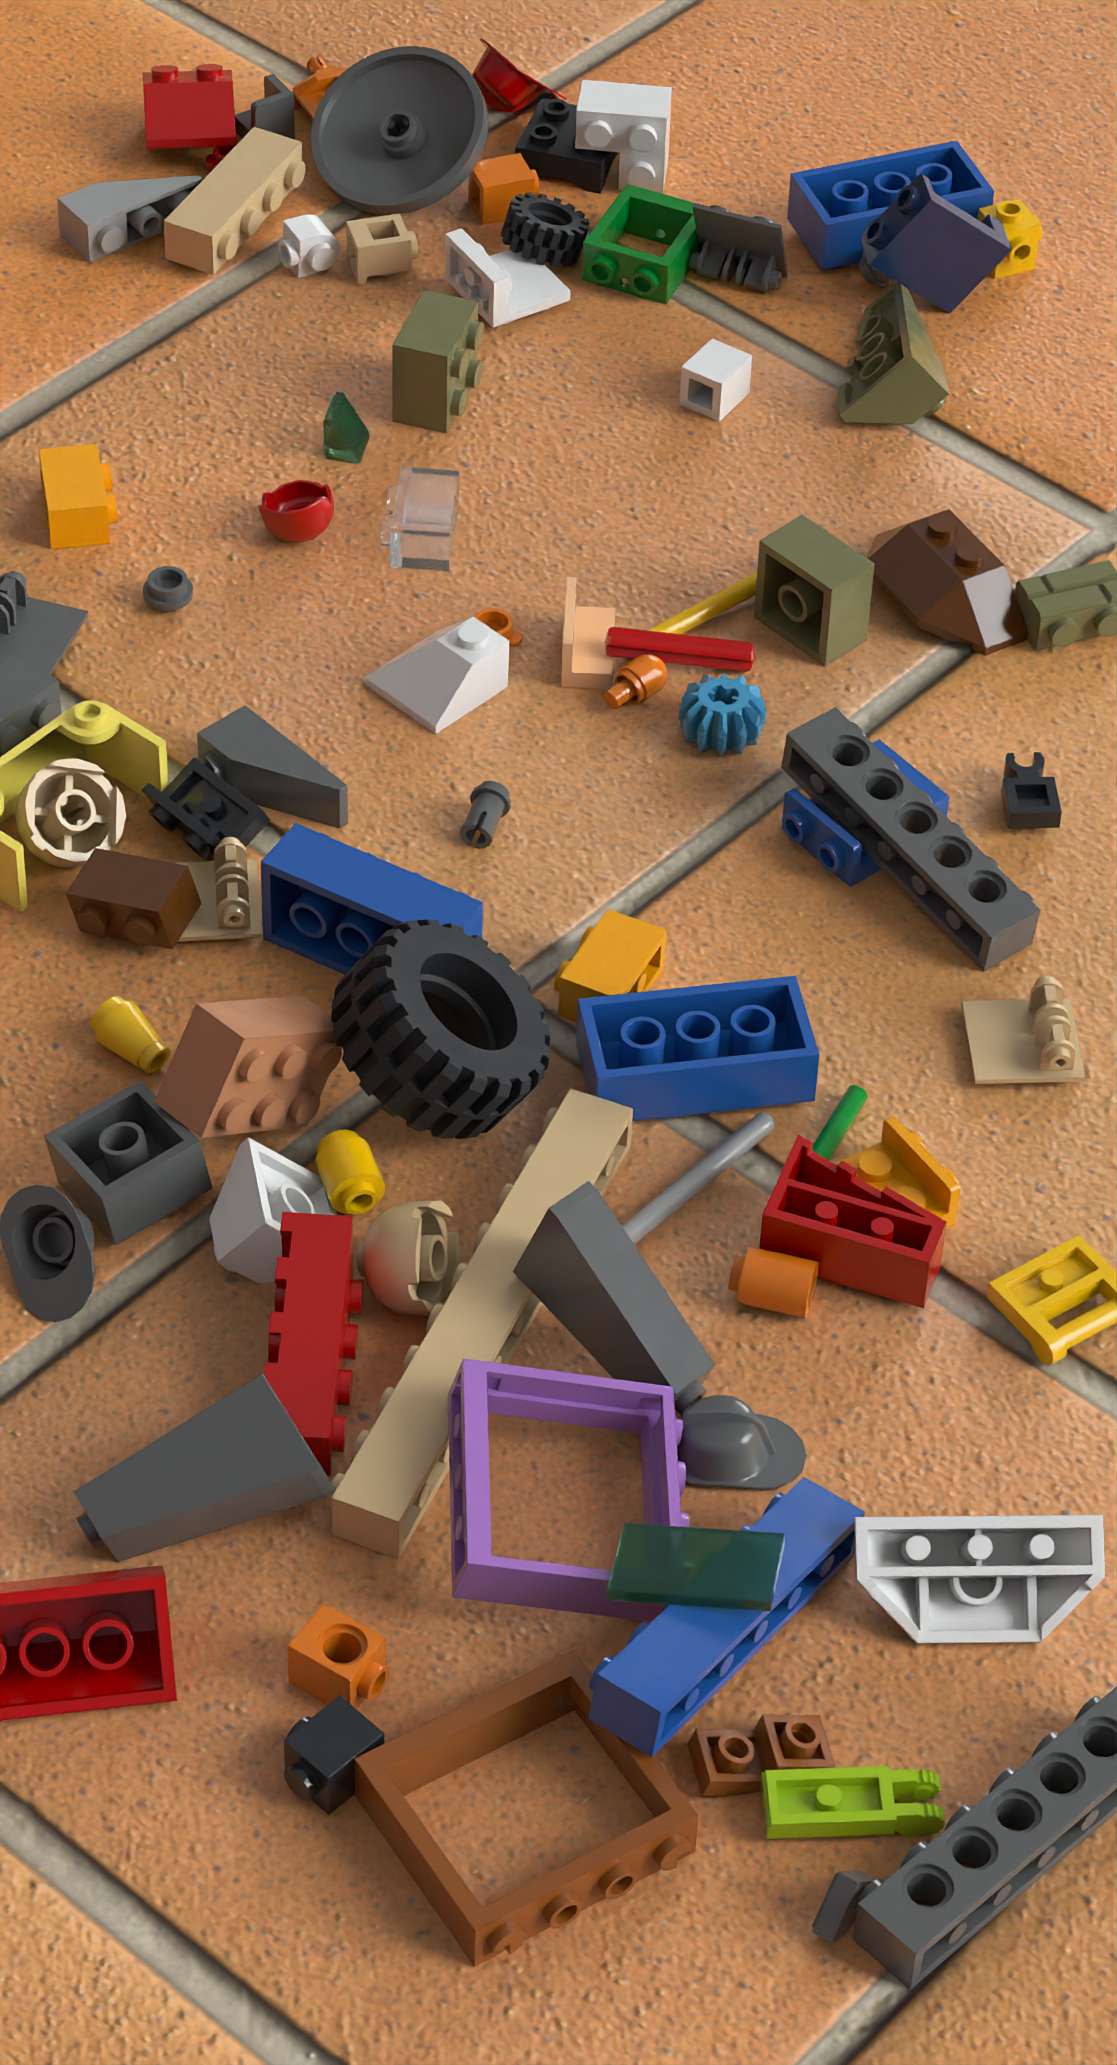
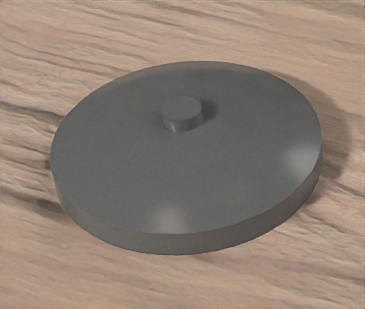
(399, 130)

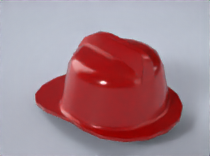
(503, 84)

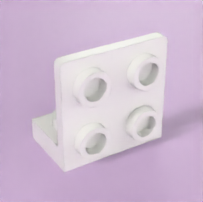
(501, 283)

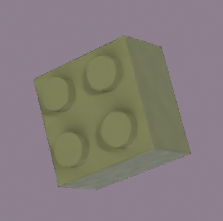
(436, 361)
(813, 590)

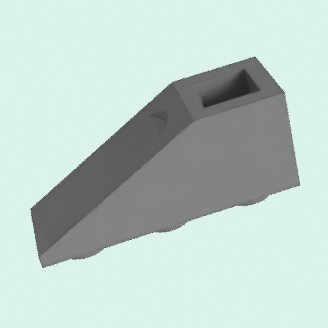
(119, 213)

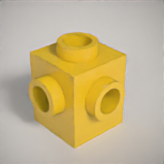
(1023, 233)

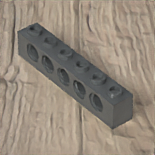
(911, 839)
(918, 1938)

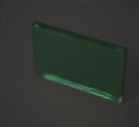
(696, 1567)

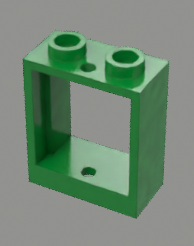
(649, 217)

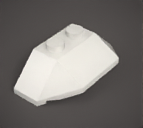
(979, 1573)

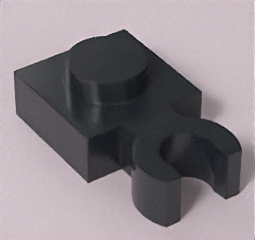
(1029, 797)

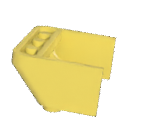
(84, 732)

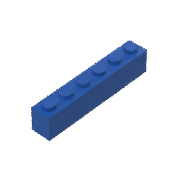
(695, 1650)

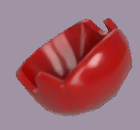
(297, 510)

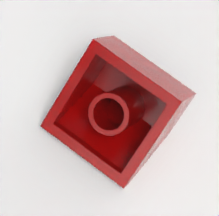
(189, 107)

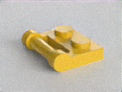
(1052, 1286)

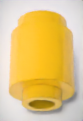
(349, 1172)

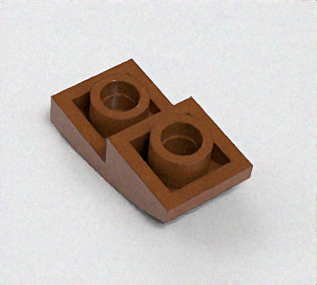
(735, 1758)

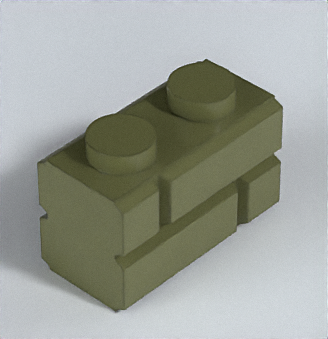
(1069, 605)

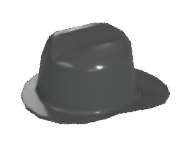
(48, 1251)
(736, 1448)

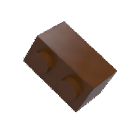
(133, 898)

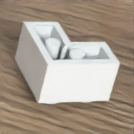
(627, 121)

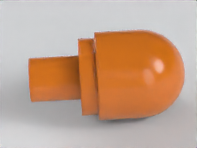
(637, 681)

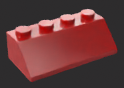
(85, 1643)

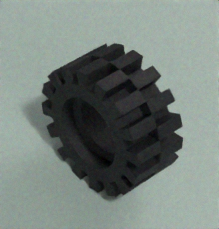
(545, 229)

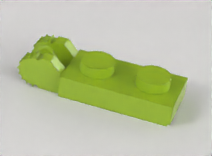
(850, 1802)

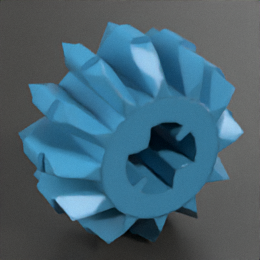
(722, 714)

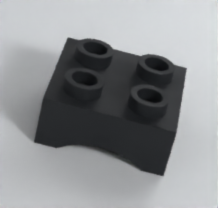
(551, 151)

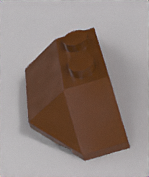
(948, 582)

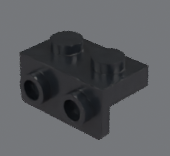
(205, 809)

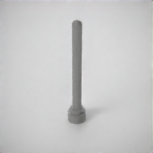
(698, 1177)

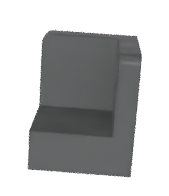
(271, 113)

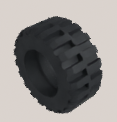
(440, 1029)

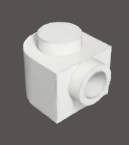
(307, 245)

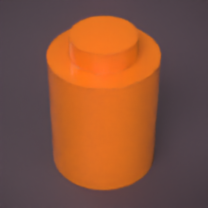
(774, 1281)

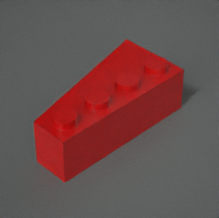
(313, 1328)

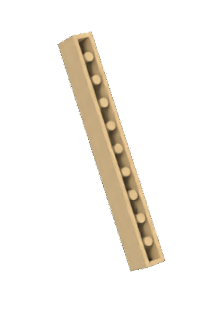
(483, 1319)

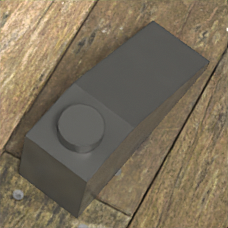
(272, 769)

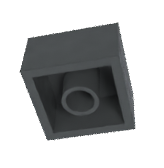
(128, 1162)

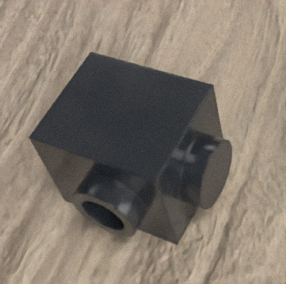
(323, 1751)

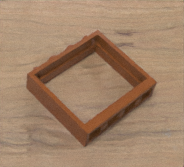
(477, 1729)

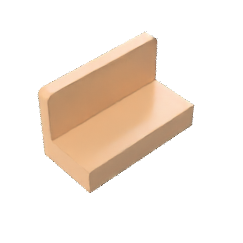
(583, 644)

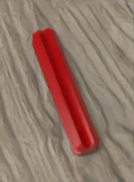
(680, 649)

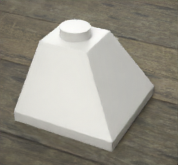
(445, 674)
(251, 1207)

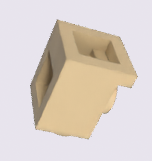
(379, 246)

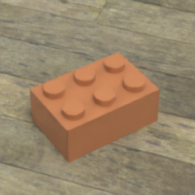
(250, 1066)

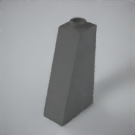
(611, 1299)
(204, 1476)

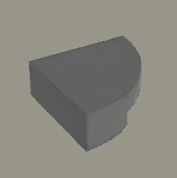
(838, 1907)

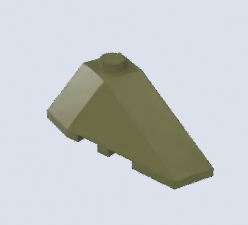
(896, 368)

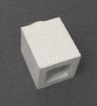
(715, 380)

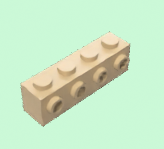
(233, 200)

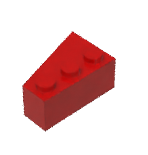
(852, 1229)

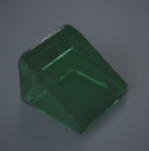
(344, 431)

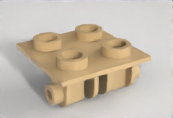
(227, 895)
(1024, 1037)

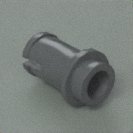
(489, 804)

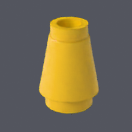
(128, 1033)

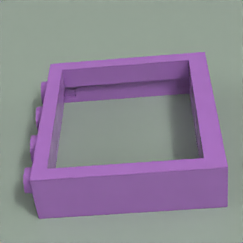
(566, 1399)

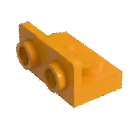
(909, 1170)

